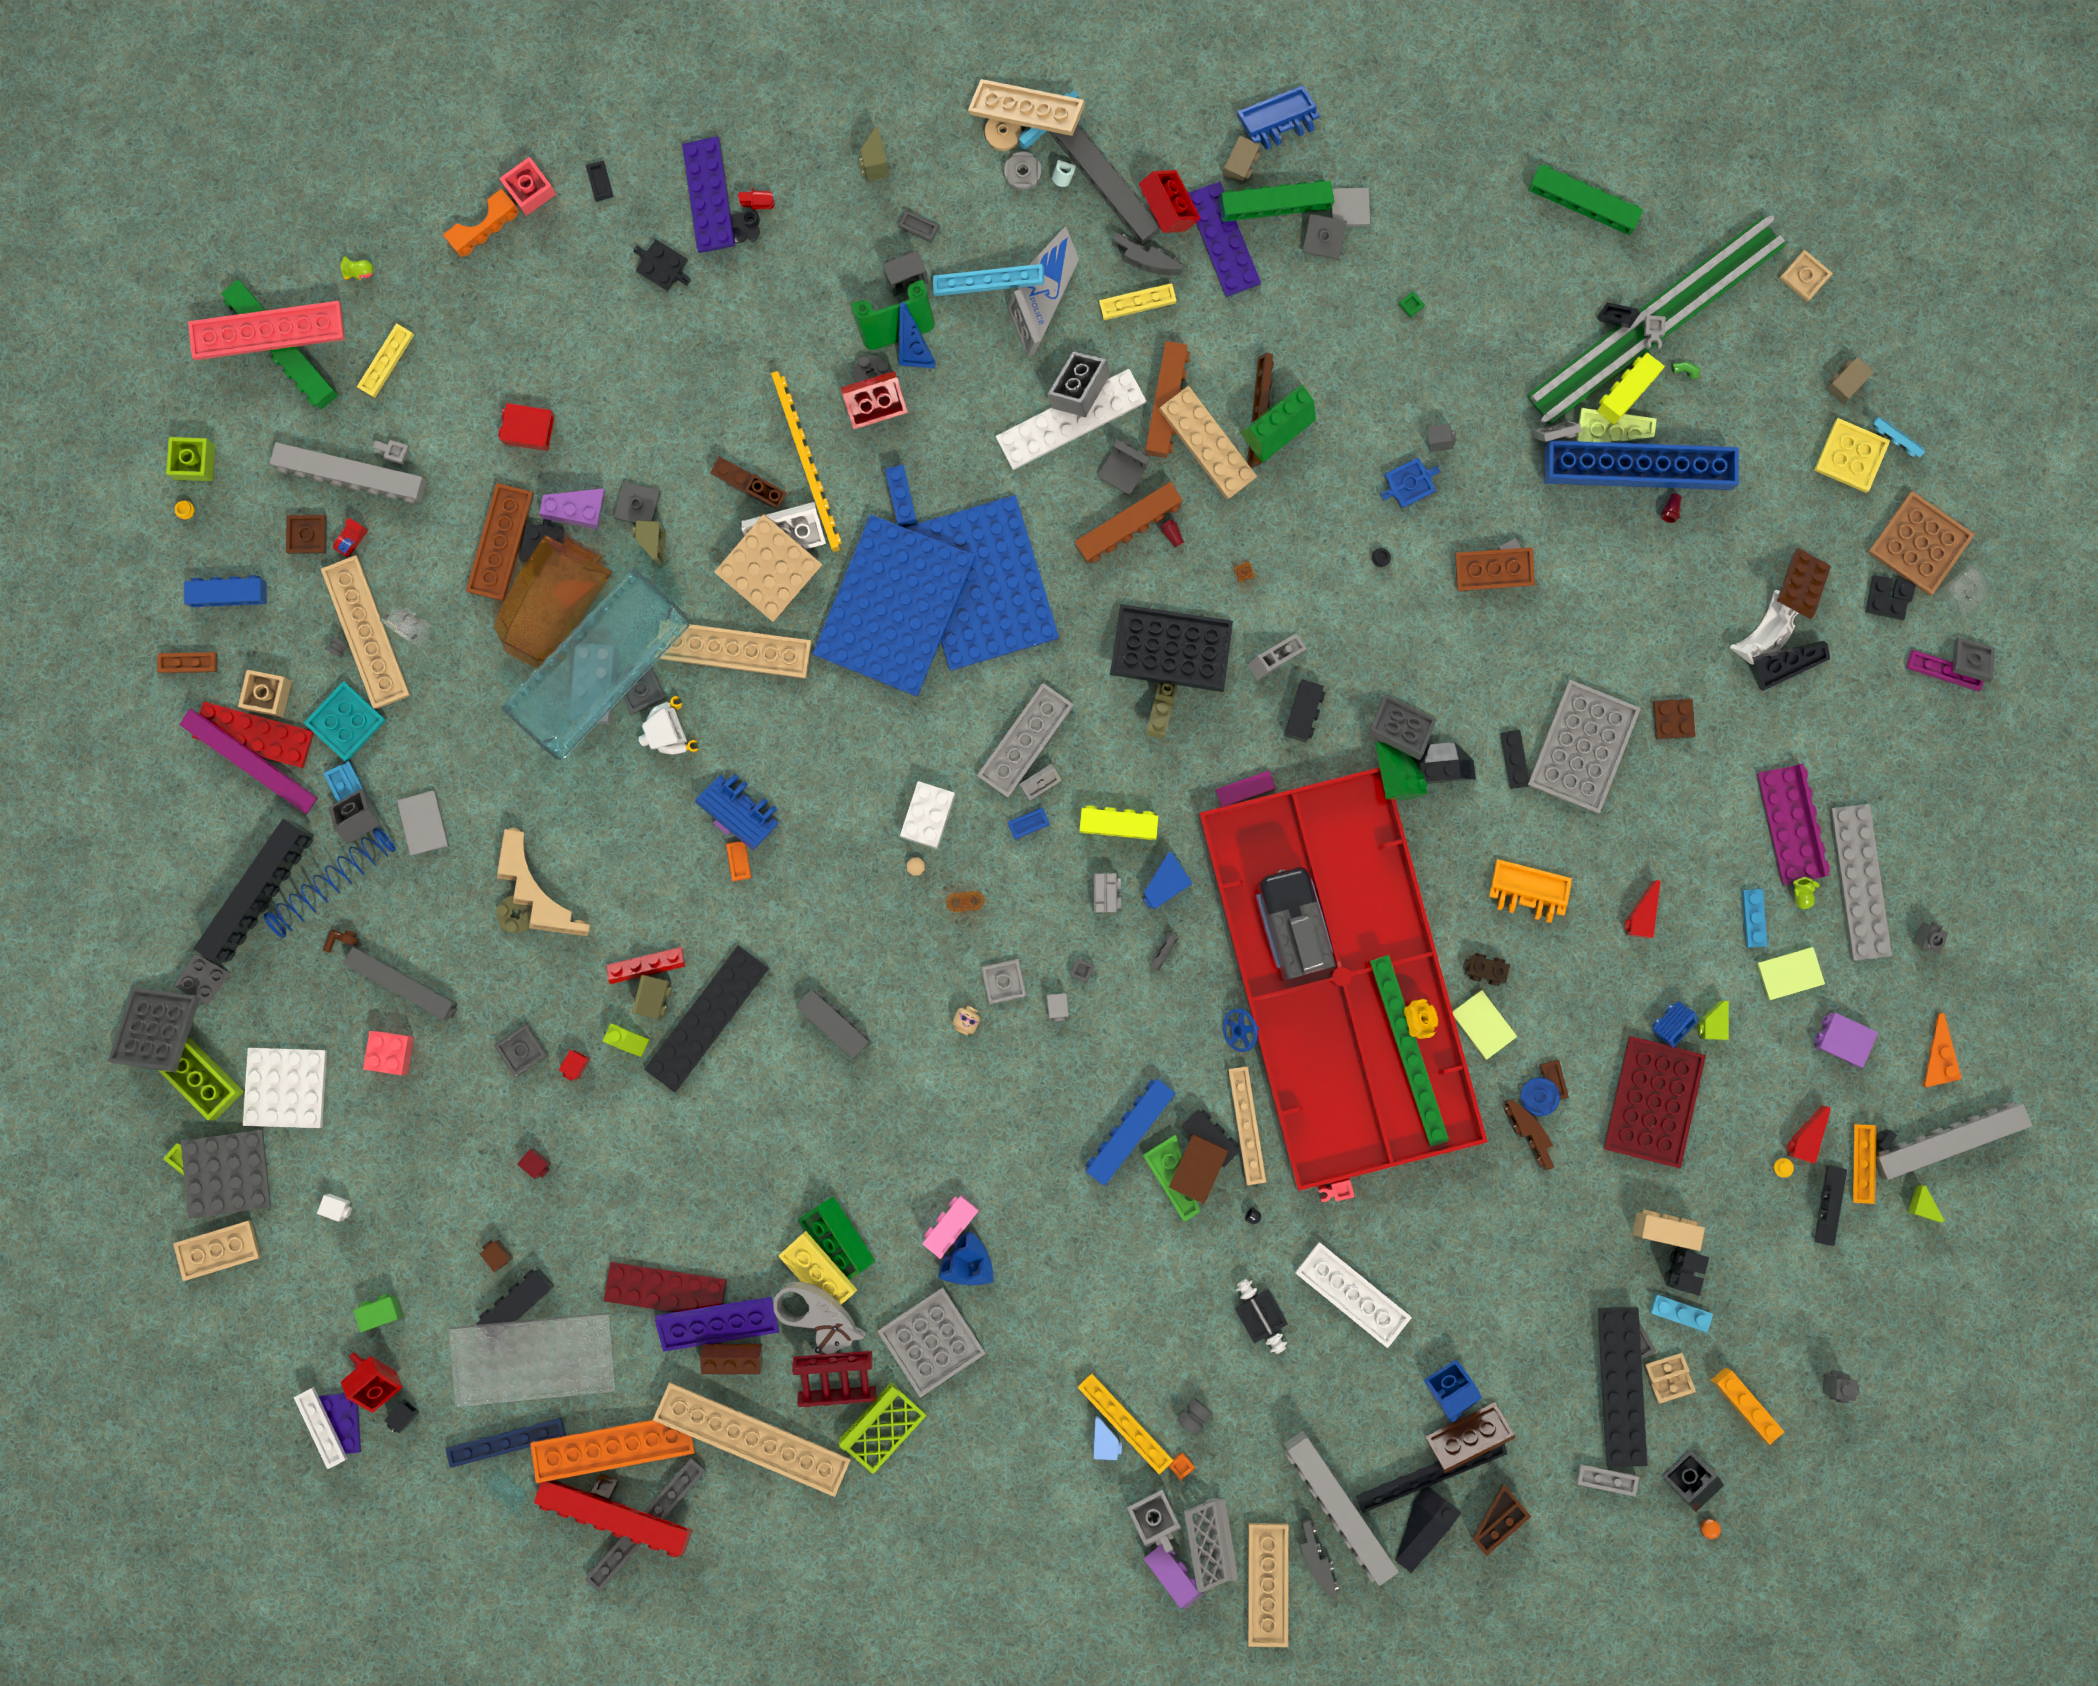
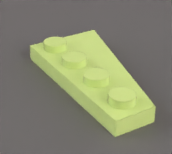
(1629, 428)

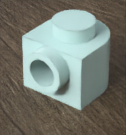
(1063, 177)

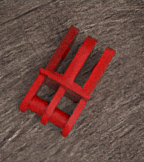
(757, 199)

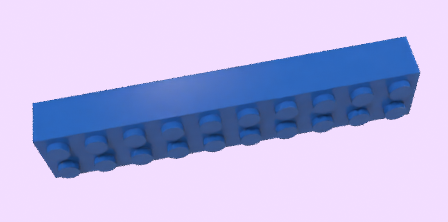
(1641, 465)

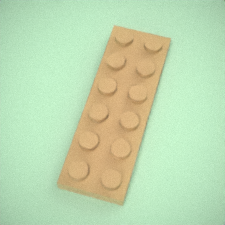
(1026, 107)
(1207, 442)
(1268, 1584)

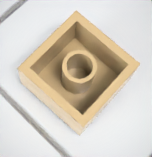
(265, 693)

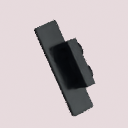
(1830, 1205)

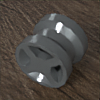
(336, 647)

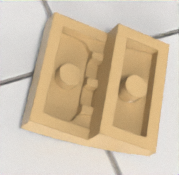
(1670, 1378)

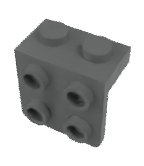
(1124, 467)

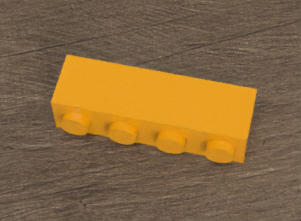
(1747, 1406)

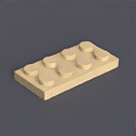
(217, 1250)

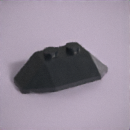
(1445, 763)

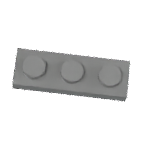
(1607, 1480)

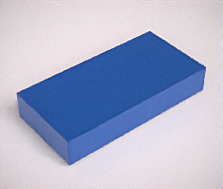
(1028, 823)

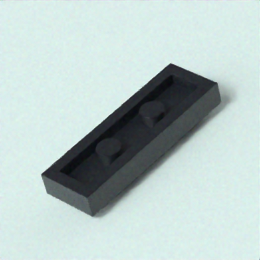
(1515, 759)

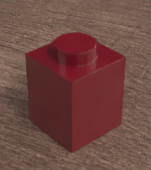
(534, 1164)

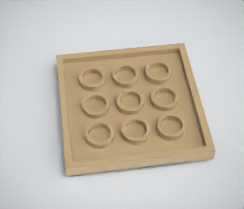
(768, 567)

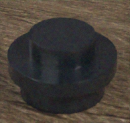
(1381, 557)

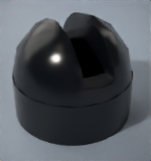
(1253, 1216)

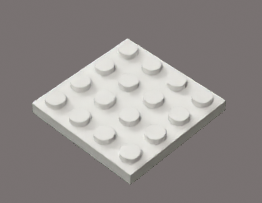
(284, 1088)

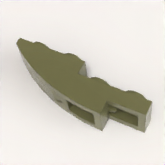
(1161, 710)

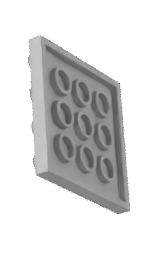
(931, 1342)

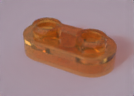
(965, 901)

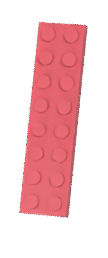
(266, 330)

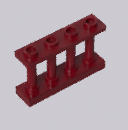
(834, 1363)

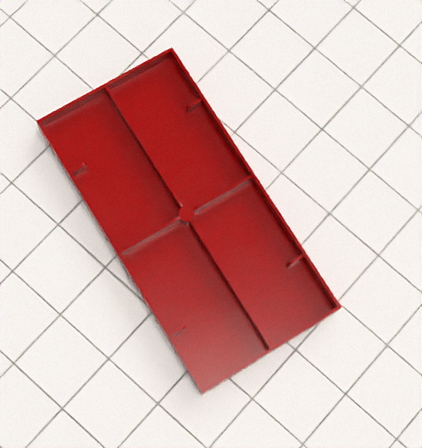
(1327, 1033)

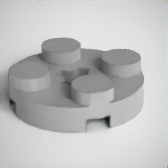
(1019, 181)

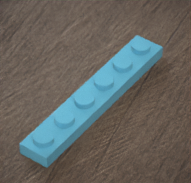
(988, 280)

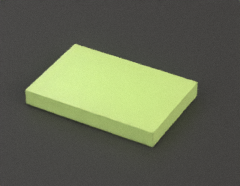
(1790, 973)
(1483, 1024)

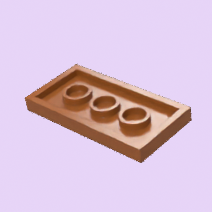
(1494, 569)

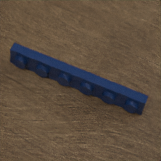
(503, 1442)

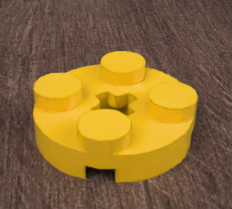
(1413, 1014)

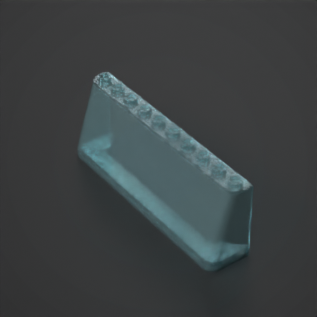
(596, 665)

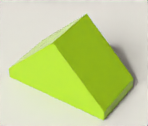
(1924, 1205)

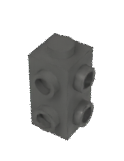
(1840, 1387)

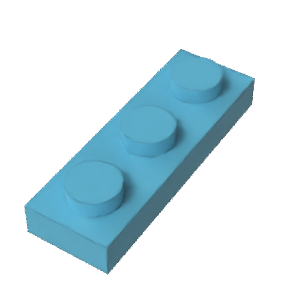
(1898, 437)
(1681, 1313)

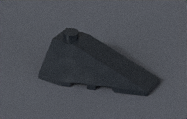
(1426, 1526)

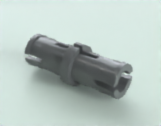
(1163, 951)

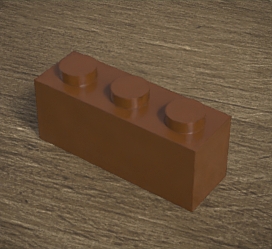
(731, 1359)

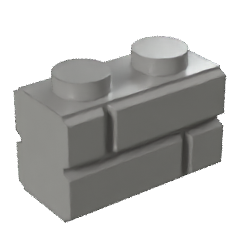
(1106, 893)

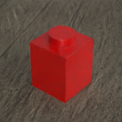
(574, 1065)

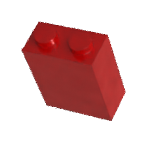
(526, 427)

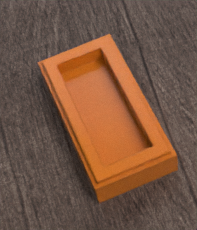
(738, 861)

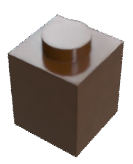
(495, 1255)

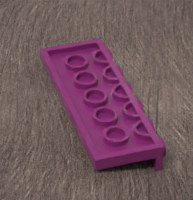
(1793, 824)

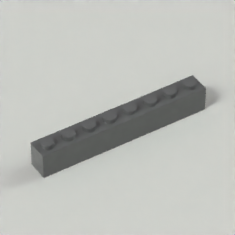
(1109, 184)

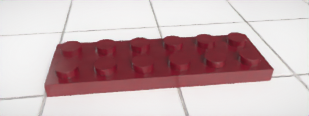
(662, 1288)

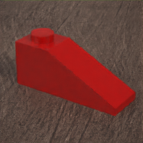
(1643, 916)
(1808, 1139)

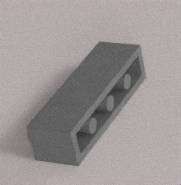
(833, 1024)

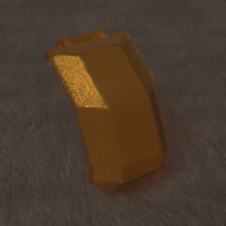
(549, 599)

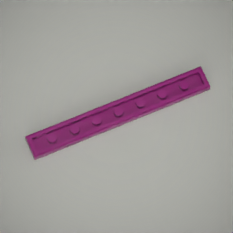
(248, 761)

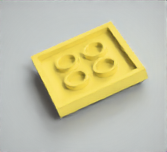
(1852, 455)

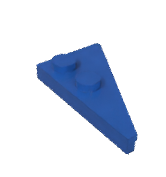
(912, 346)

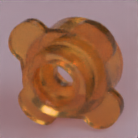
(1244, 567)

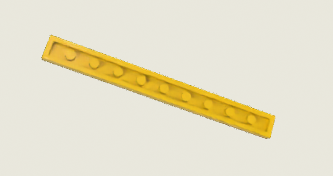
(804, 453)

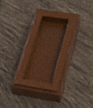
(1553, 1072)

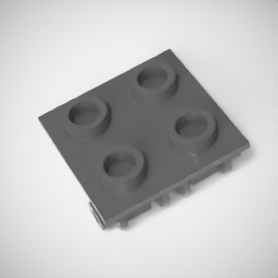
(201, 978)

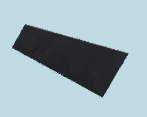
(1787, 663)

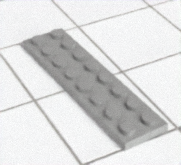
(1860, 882)

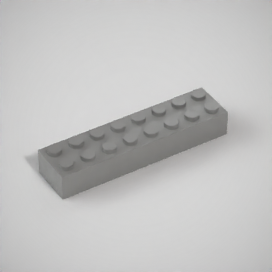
(1343, 1513)

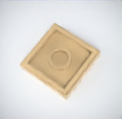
(1805, 275)

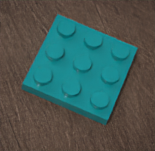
(345, 721)

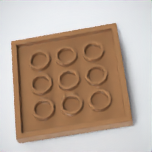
(1921, 543)

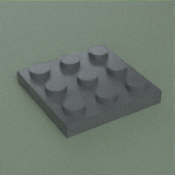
(1402, 727)

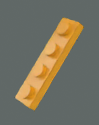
(1864, 1164)

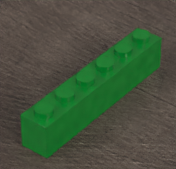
(1585, 199)
(1276, 200)

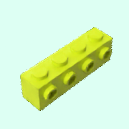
(1630, 388)
(1118, 824)

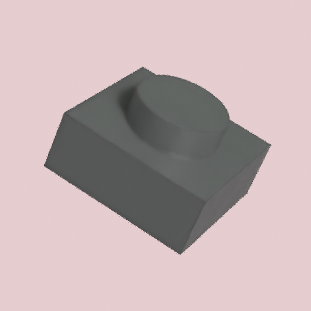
(1082, 970)

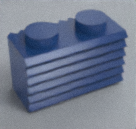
(1674, 1023)

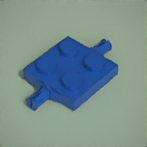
(1410, 483)

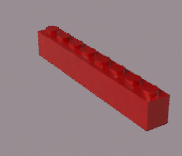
(613, 1517)

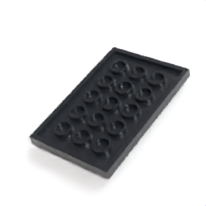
(1171, 648)

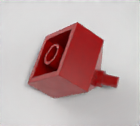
(370, 1383)

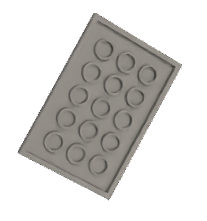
(1583, 746)

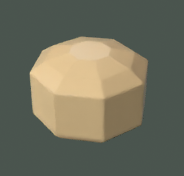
(915, 866)

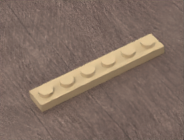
(1247, 1125)

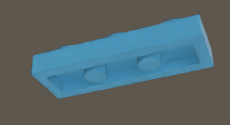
(1754, 918)

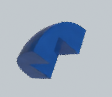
(967, 1262)

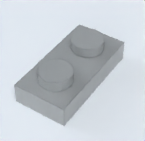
(1040, 782)

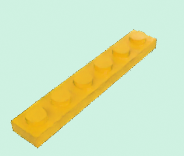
(1125, 1423)

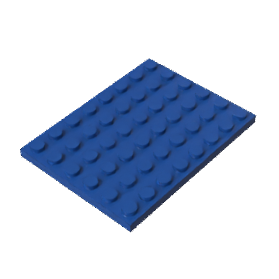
(1003, 596)
(894, 605)

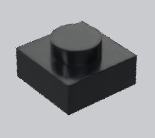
(1903, 590)
(1884, 1139)

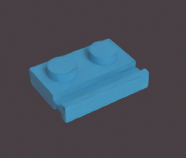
(343, 781)

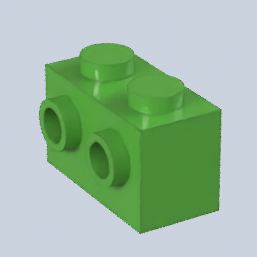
(378, 1313)

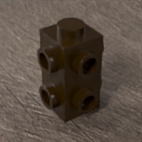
(1481, 968)

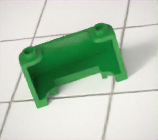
(883, 326)

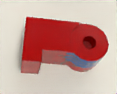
(349, 538)

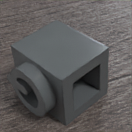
(1931, 937)

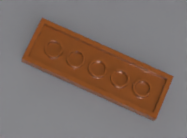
(500, 542)

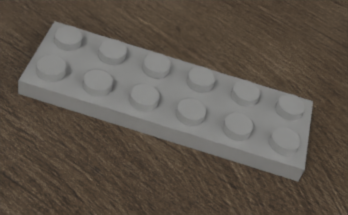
(1025, 740)

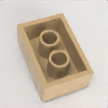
(1668, 1229)

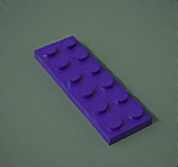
(708, 194)
(1223, 242)
(717, 1324)

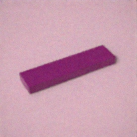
(1940, 669)

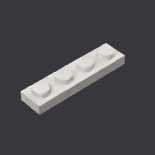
(320, 1428)

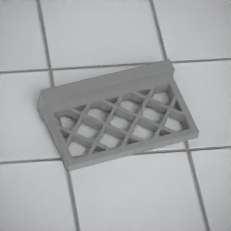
(1220, 1542)

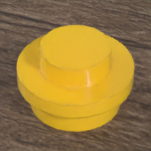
(184, 509)
(1783, 1167)

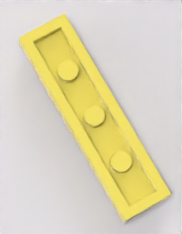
(1137, 301)
(385, 360)

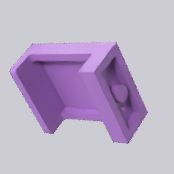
(1845, 1039)

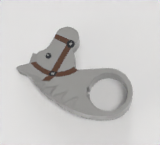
(825, 1315)

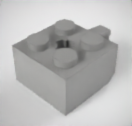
(1155, 1532)

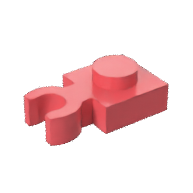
(1339, 1189)

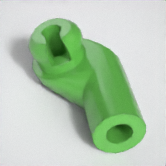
(1692, 369)

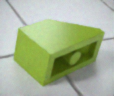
(1715, 1023)
(625, 1040)

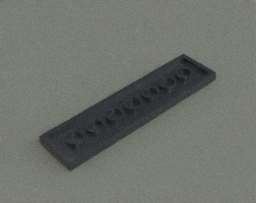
(706, 1019)
(1622, 1386)

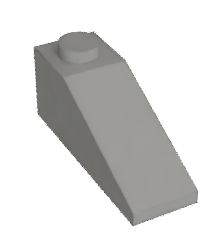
(1276, 656)

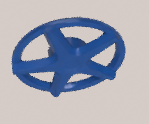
(1240, 1030)

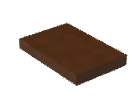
(1198, 1168)

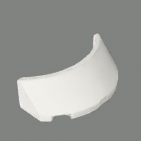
(1770, 634)

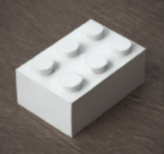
(927, 815)

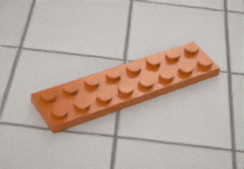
(607, 1449)

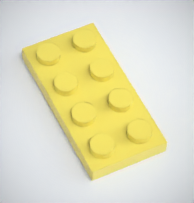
(814, 1267)

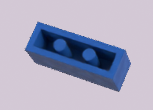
(901, 496)

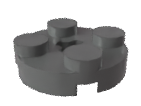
(867, 364)

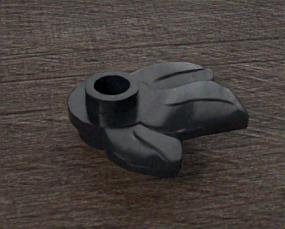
(743, 229)

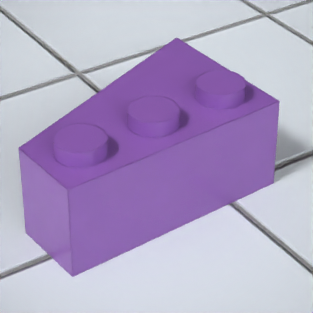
(574, 508)
(1173, 1576)

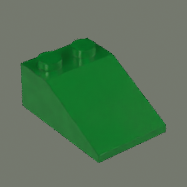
(1399, 774)

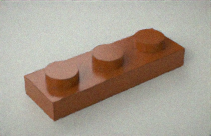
(187, 662)

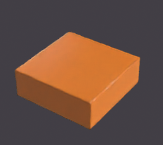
(1181, 1466)

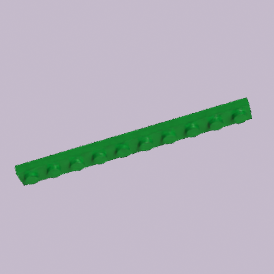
(1409, 1051)

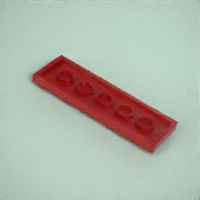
(262, 735)

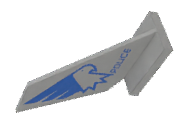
(1035, 305)

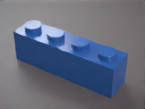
(225, 592)

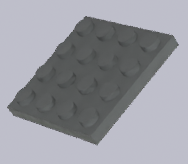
(154, 1029)
(225, 1174)

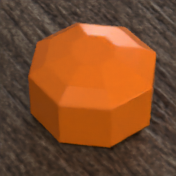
(1710, 1528)

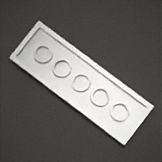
(1353, 1295)

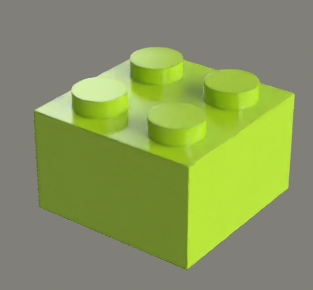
(190, 459)

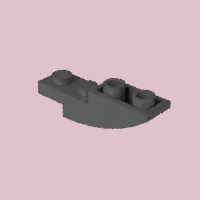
(1152, 261)
(1318, 1565)

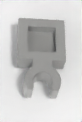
(1654, 328)

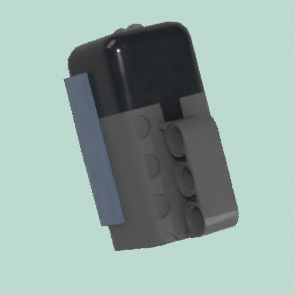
(1294, 923)

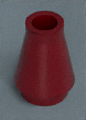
(1671, 511)
(1172, 533)

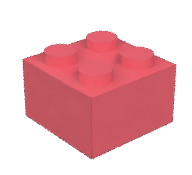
(527, 186)
(388, 1052)

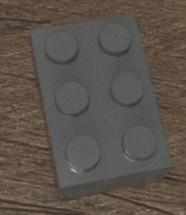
(1079, 384)

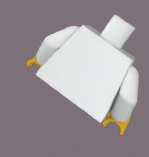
(664, 730)

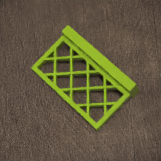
(867, 1420)

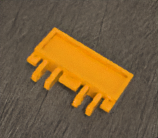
(1531, 886)

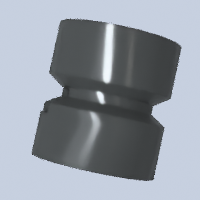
(1194, 1416)

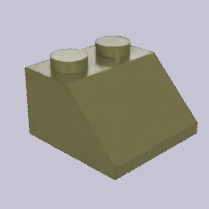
(873, 158)
(651, 538)
(652, 997)

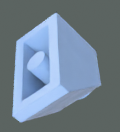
(1105, 1441)

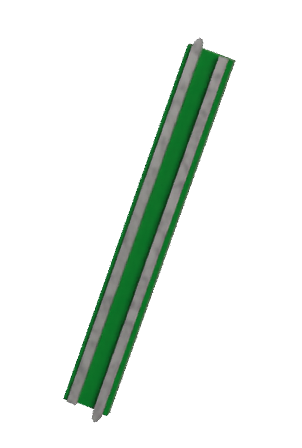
(1676, 303)

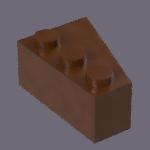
(1499, 1521)

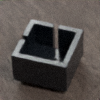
(1682, 1271)

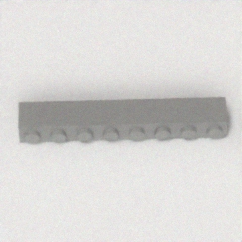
(348, 472)
(1952, 1141)

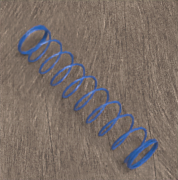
(376, 831)

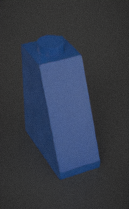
(1166, 883)

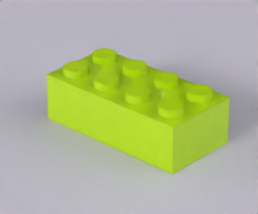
(203, 1082)

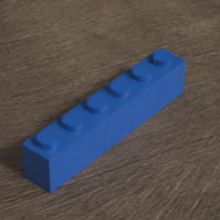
(1130, 1132)

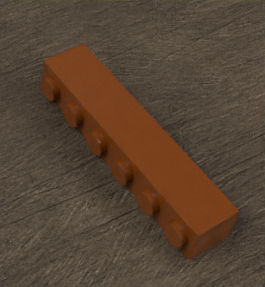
(1168, 386)
(1129, 522)

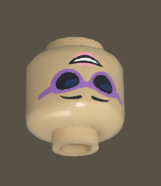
(966, 1020)

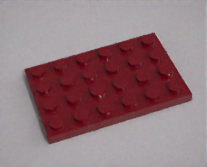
(1654, 1102)

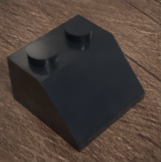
(1693, 1480)

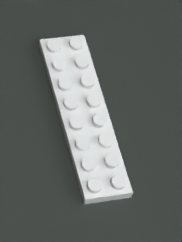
(1055, 427)

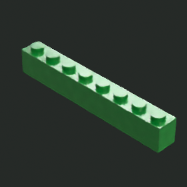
(291, 358)

